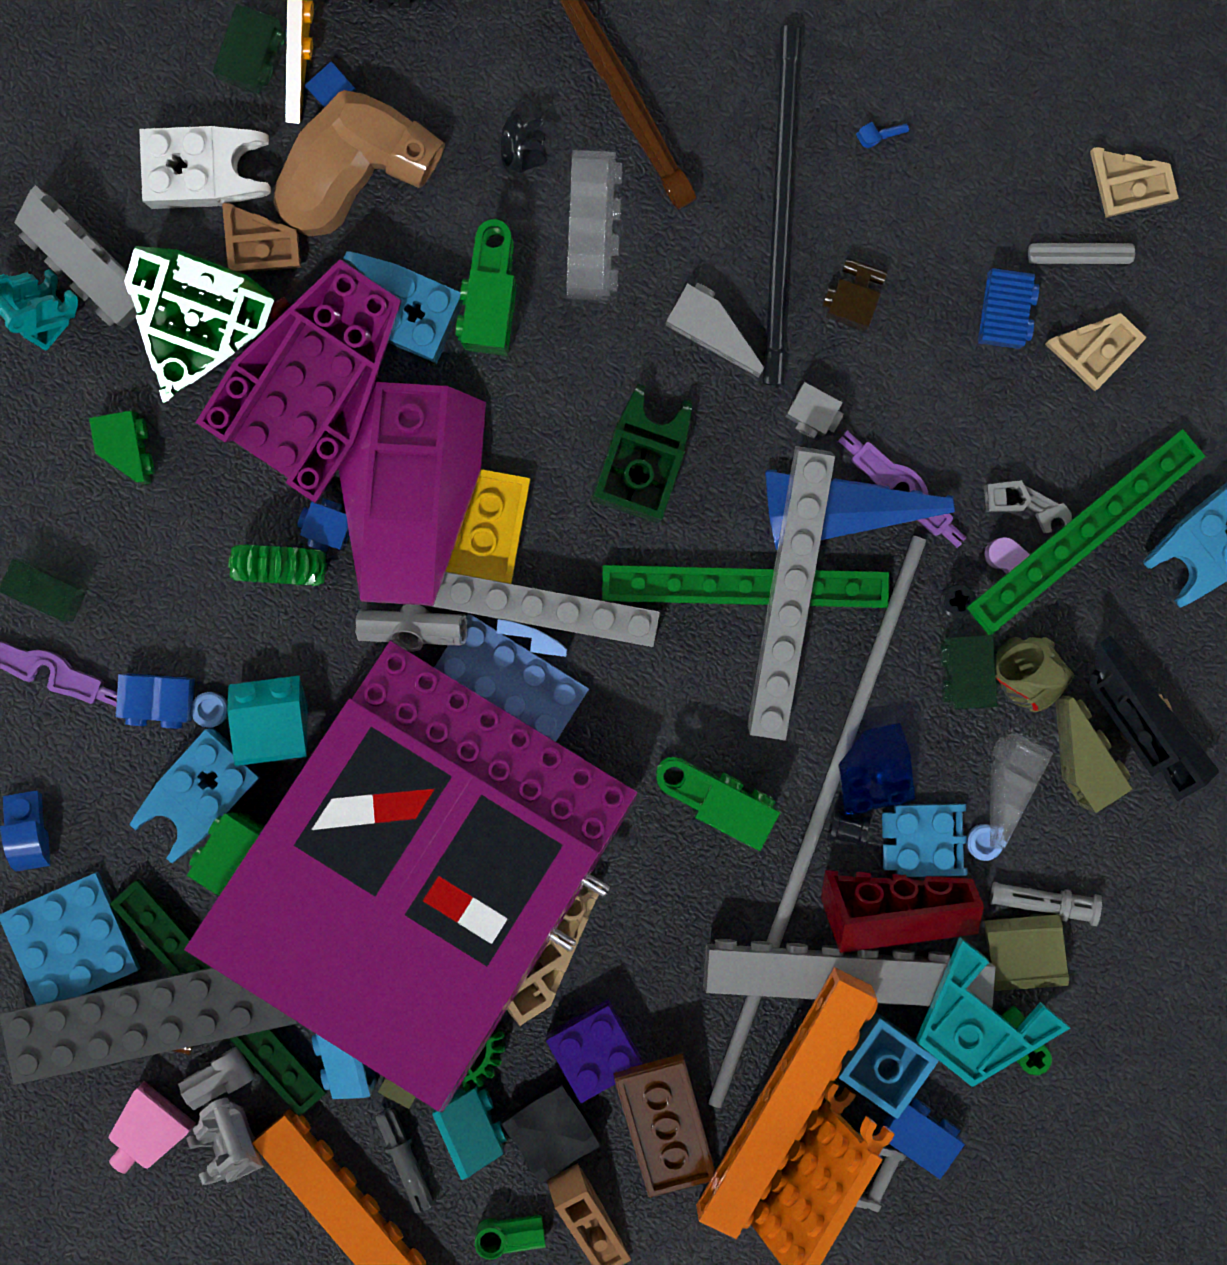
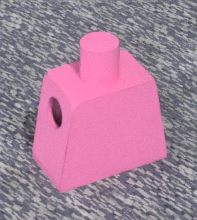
(147, 1129)

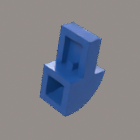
(24, 832)

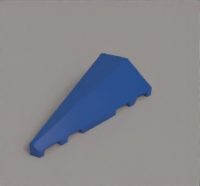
(857, 506)

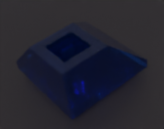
(877, 771)

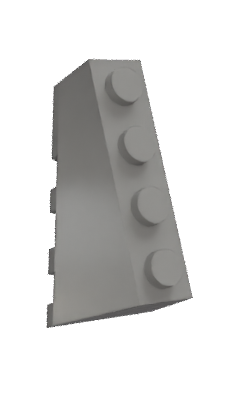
(78, 255)

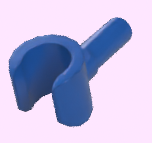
(870, 136)

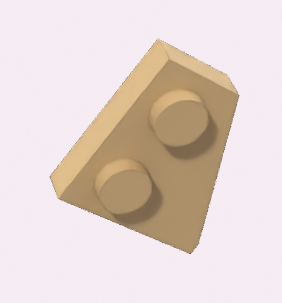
(1131, 183)
(1098, 348)

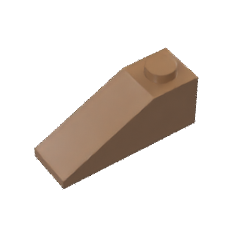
(586, 1217)

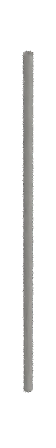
(822, 808)

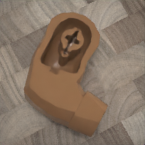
(339, 155)

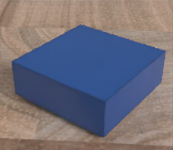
(328, 84)

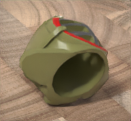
(1032, 672)

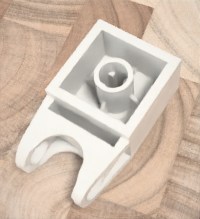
(211, 168)

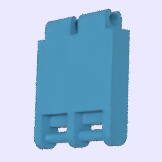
(924, 840)

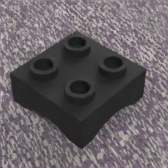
(551, 1131)

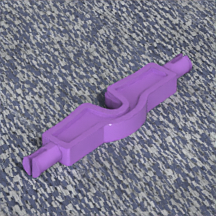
(885, 473)
(62, 677)

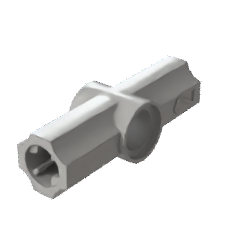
(411, 627)

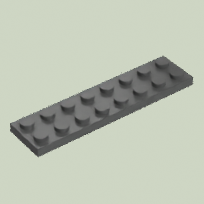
(131, 1023)

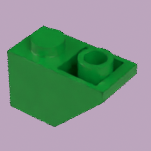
(120, 442)

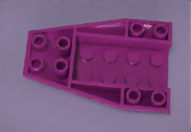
(307, 380)
(410, 488)

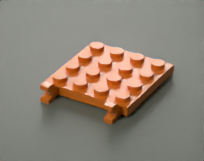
(819, 1183)

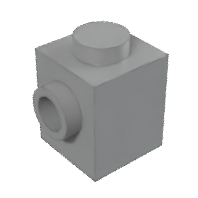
(814, 411)

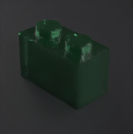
(249, 49)
(42, 590)
(969, 672)

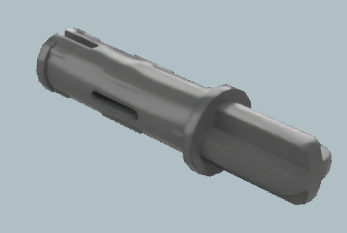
(403, 1157)

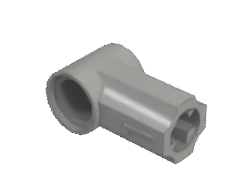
(224, 1074)

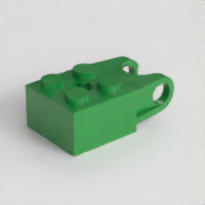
(488, 293)
(722, 802)

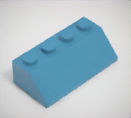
(342, 1073)

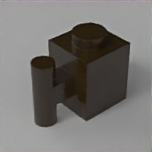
(854, 302)

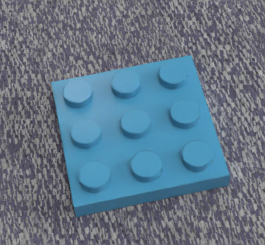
(69, 941)

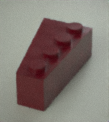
(898, 910)

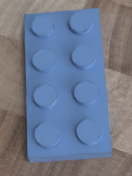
(513, 678)

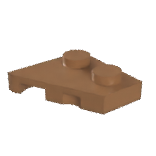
(258, 243)

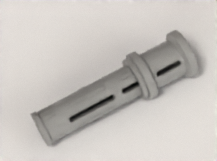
(1062, 903)

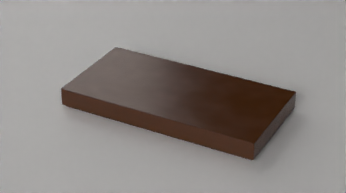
(665, 1125)

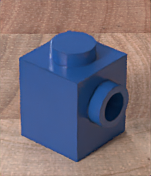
(324, 525)

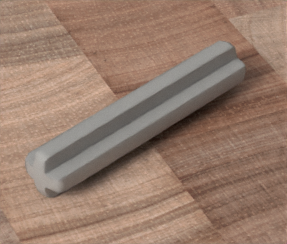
(1081, 253)

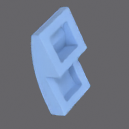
(540, 642)

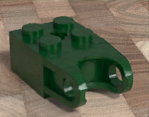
(644, 446)

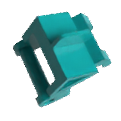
(34, 308)

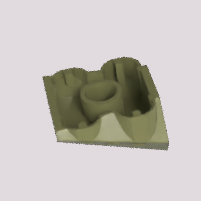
(1027, 952)

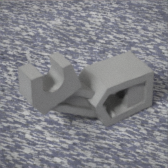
(1044, 507)

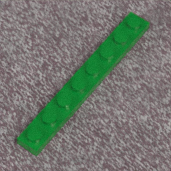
(1085, 532)
(737, 586)

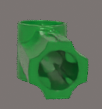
(514, 1235)

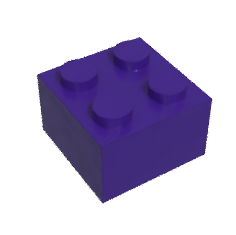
(592, 1049)

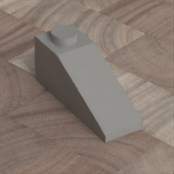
(709, 325)

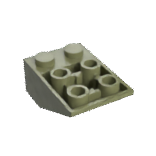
(1085, 758)

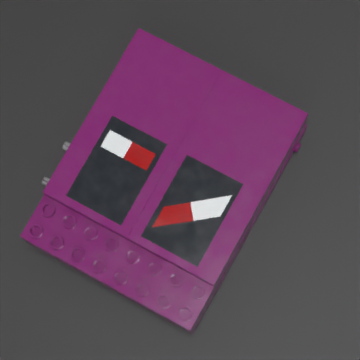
(414, 875)

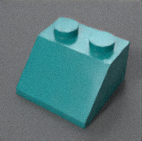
(267, 720)
(471, 1130)

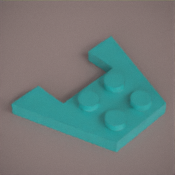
(972, 1035)

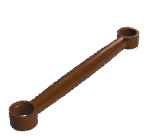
(629, 102)

